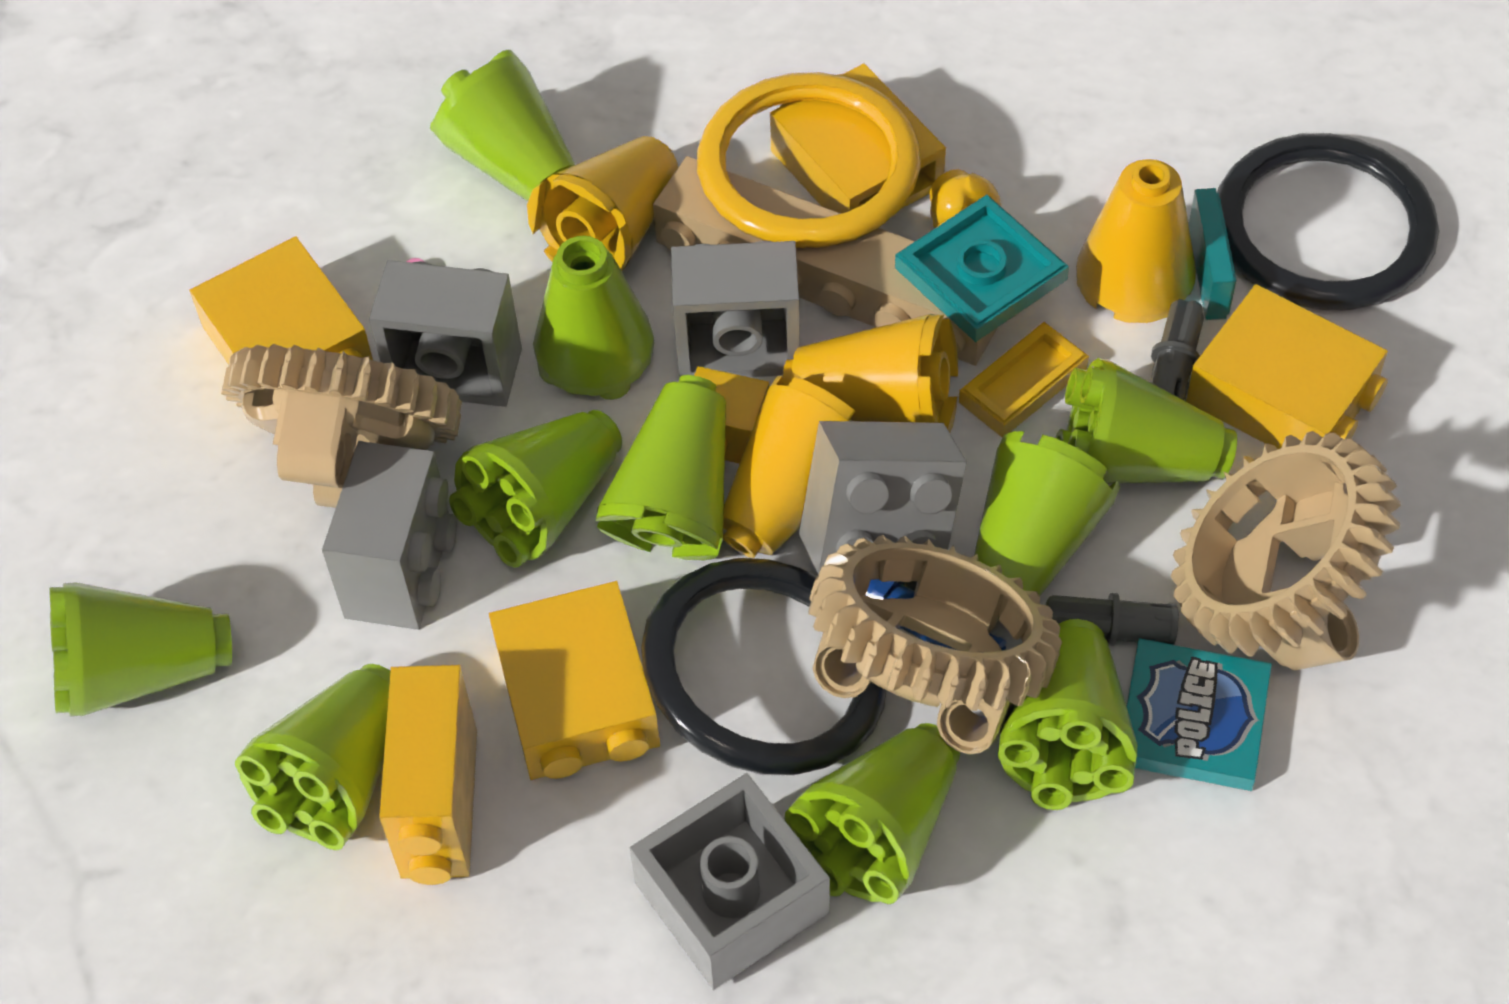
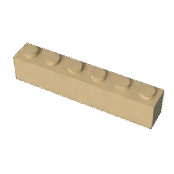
(845, 278)

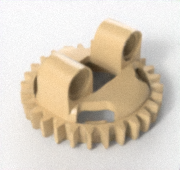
(329, 402)
(1328, 508)
(953, 604)

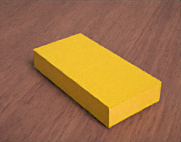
(1022, 379)

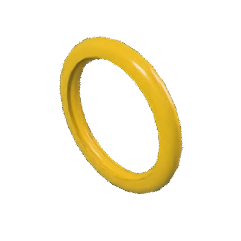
(810, 231)

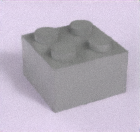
(735, 307)
(449, 327)
(879, 483)
(389, 535)
(730, 880)

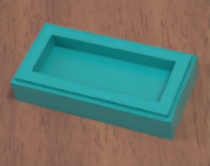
(1212, 254)

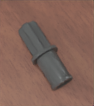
(1177, 350)
(1120, 618)

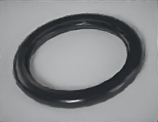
(1342, 150)
(699, 728)

